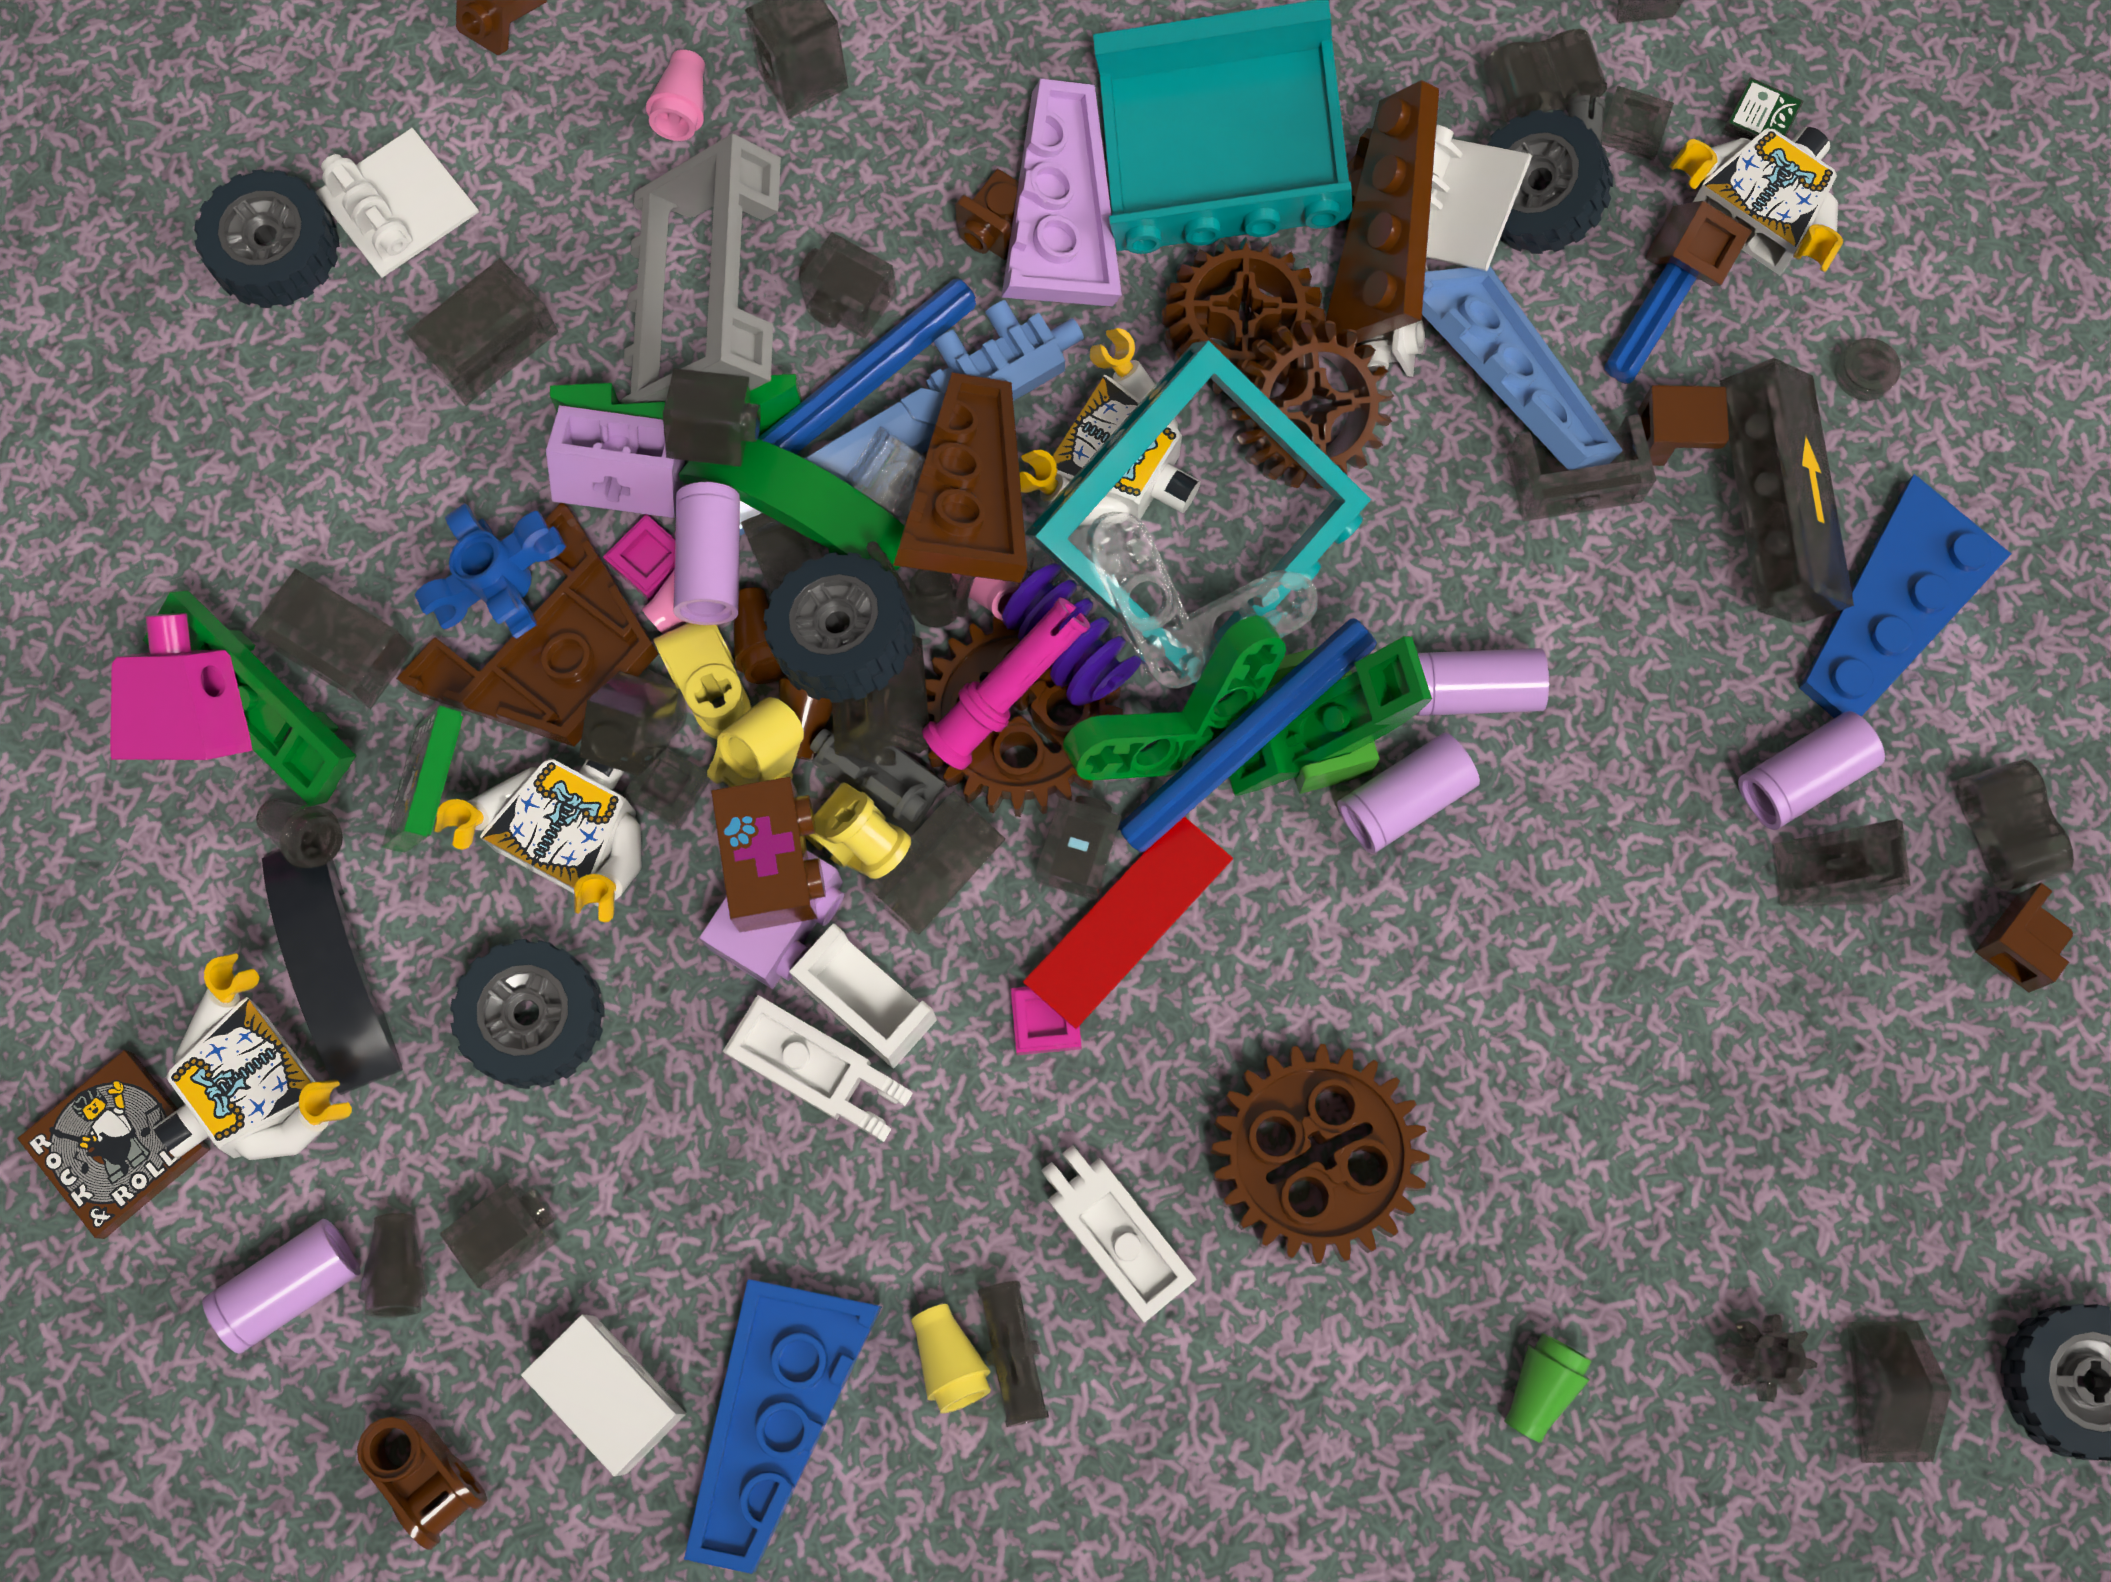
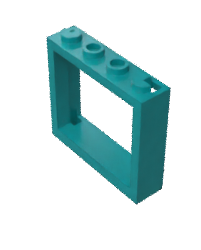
(1141, 429)

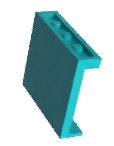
(1223, 127)

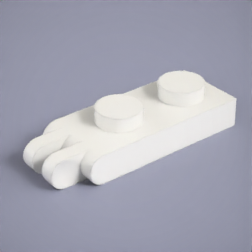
(1117, 1235)

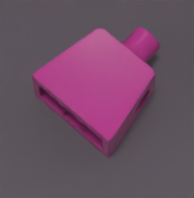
(175, 699)

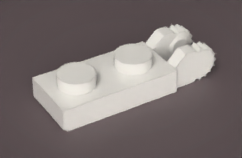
(810, 1065)

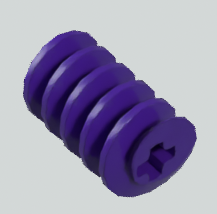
(1088, 664)

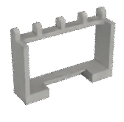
(732, 179)

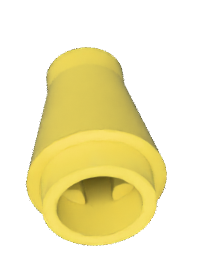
(949, 1362)

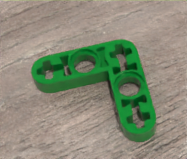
(1112, 744)

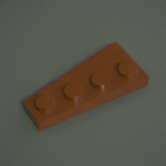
(969, 489)

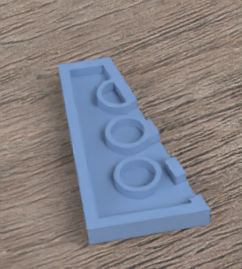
(1509, 354)

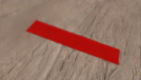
(1127, 922)

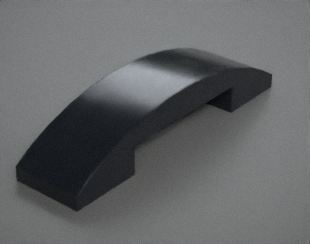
(328, 973)

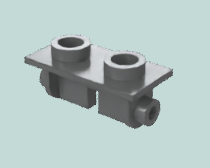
(898, 791)

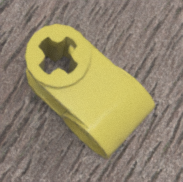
(703, 671)
(758, 745)
(858, 833)

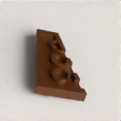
(1387, 235)

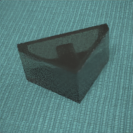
(1844, 866)
(1896, 1392)

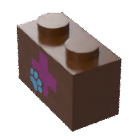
(766, 854)

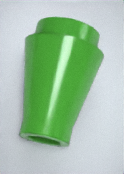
(1546, 1386)

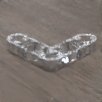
(1196, 628)

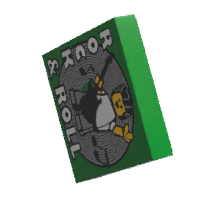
(423, 779)

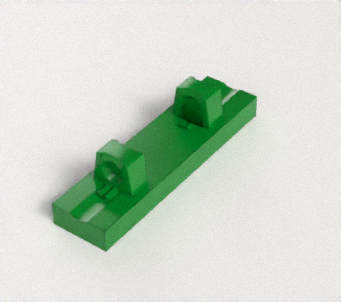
(312, 754)

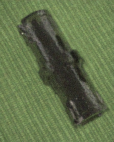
(1013, 1353)

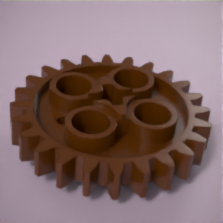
(987, 771)
(1347, 1207)

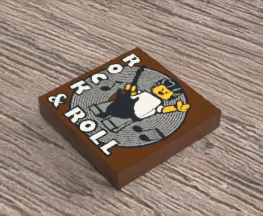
(104, 1148)

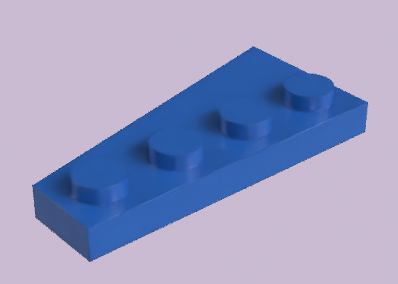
(1907, 592)
(774, 1404)

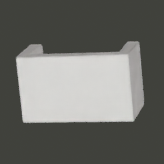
(862, 996)
(603, 1395)

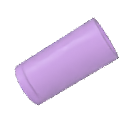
(707, 553)
(1486, 681)
(1811, 770)
(1409, 792)
(280, 1286)

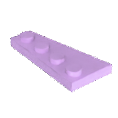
(1062, 206)

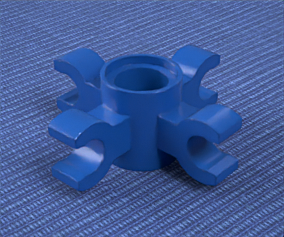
(490, 570)

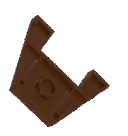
(553, 669)

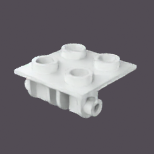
(1471, 199)
(394, 200)

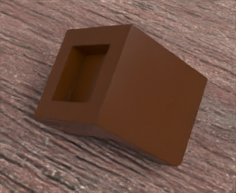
(1699, 241)
(1683, 419)
(2028, 941)

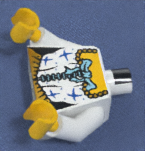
(1773, 190)
(1104, 412)
(559, 827)
(242, 1078)

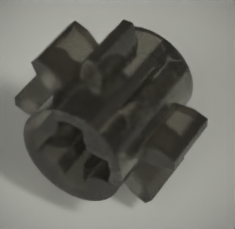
(1784, 1344)

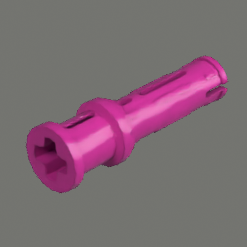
(986, 704)

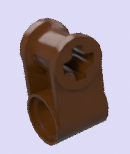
(422, 1480)

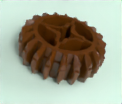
(1248, 270)
(1310, 380)

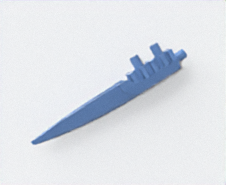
(1022, 355)

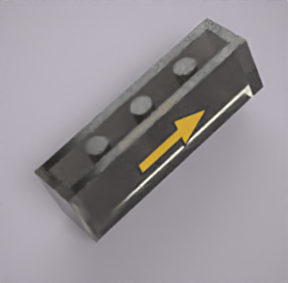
(1786, 493)

